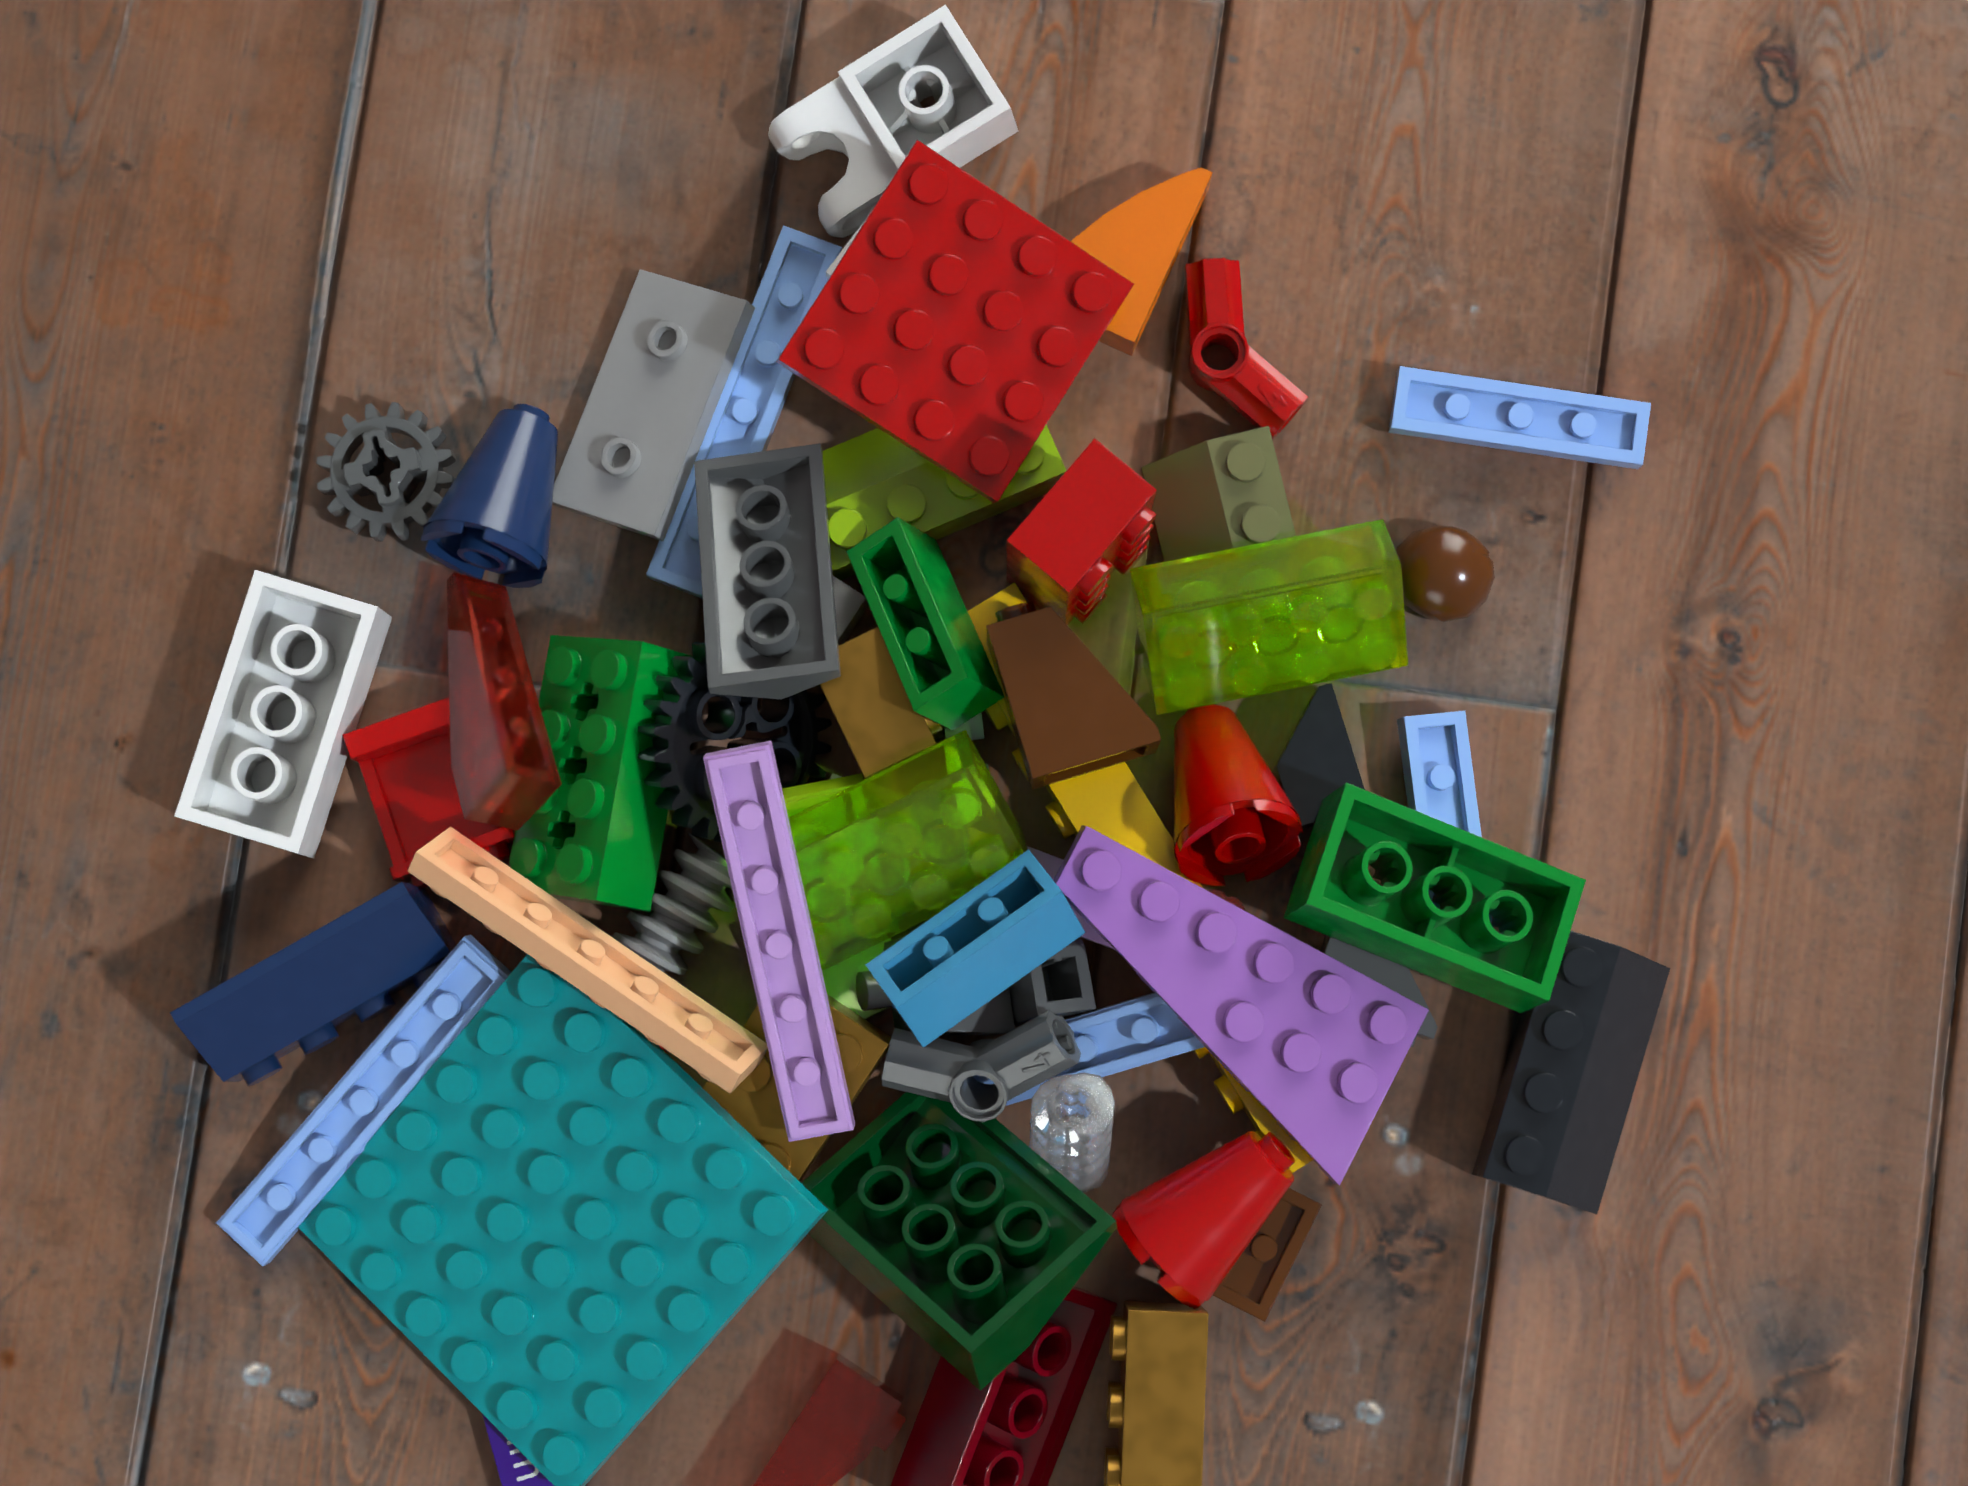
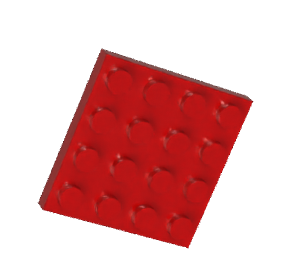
(955, 322)

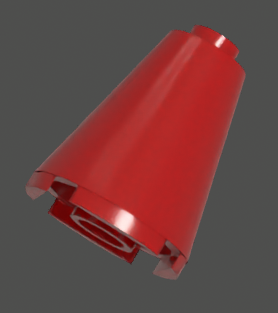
(1227, 802)
(1206, 1214)

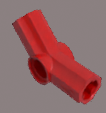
(1217, 319)

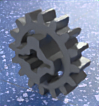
(361, 479)

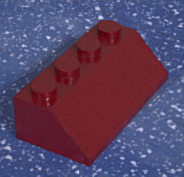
(1017, 1421)

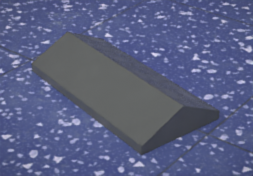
(766, 573)

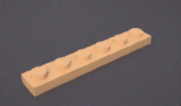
(588, 959)

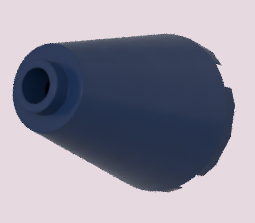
(500, 502)

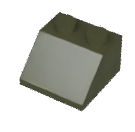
(1219, 495)

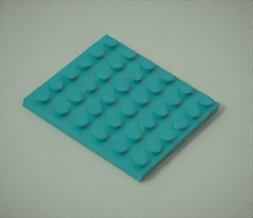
(560, 1221)

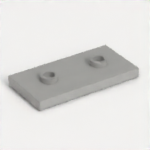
(651, 404)

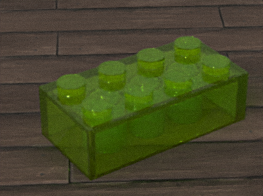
(1270, 616)
(901, 846)

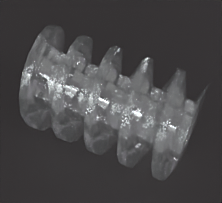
(1074, 1127)

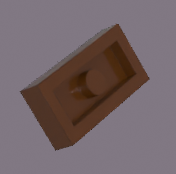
(1268, 1258)

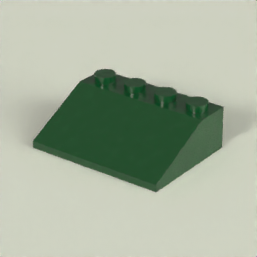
(957, 1230)

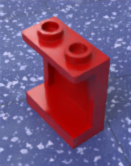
(414, 786)

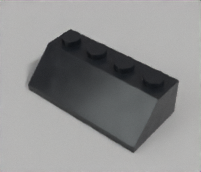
(1573, 1075)

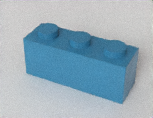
(976, 948)

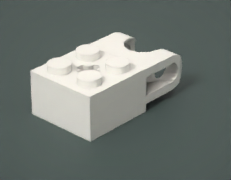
(878, 115)

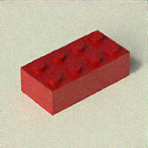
(1081, 534)

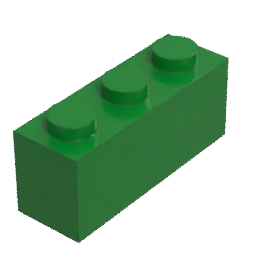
(925, 624)

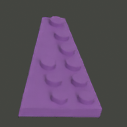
(1275, 1012)

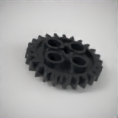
(681, 724)

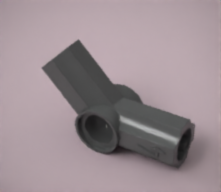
(1011, 1061)

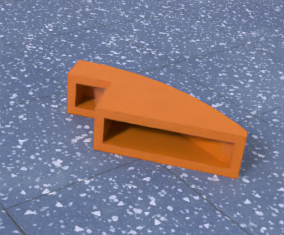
(1142, 245)

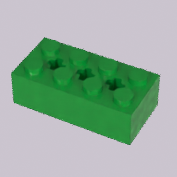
(601, 827)
(1469, 880)

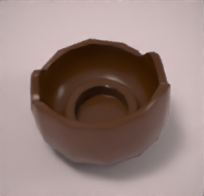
(1444, 572)

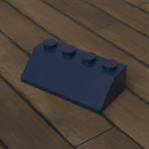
(317, 985)

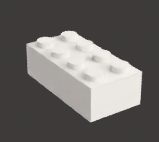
(282, 712)

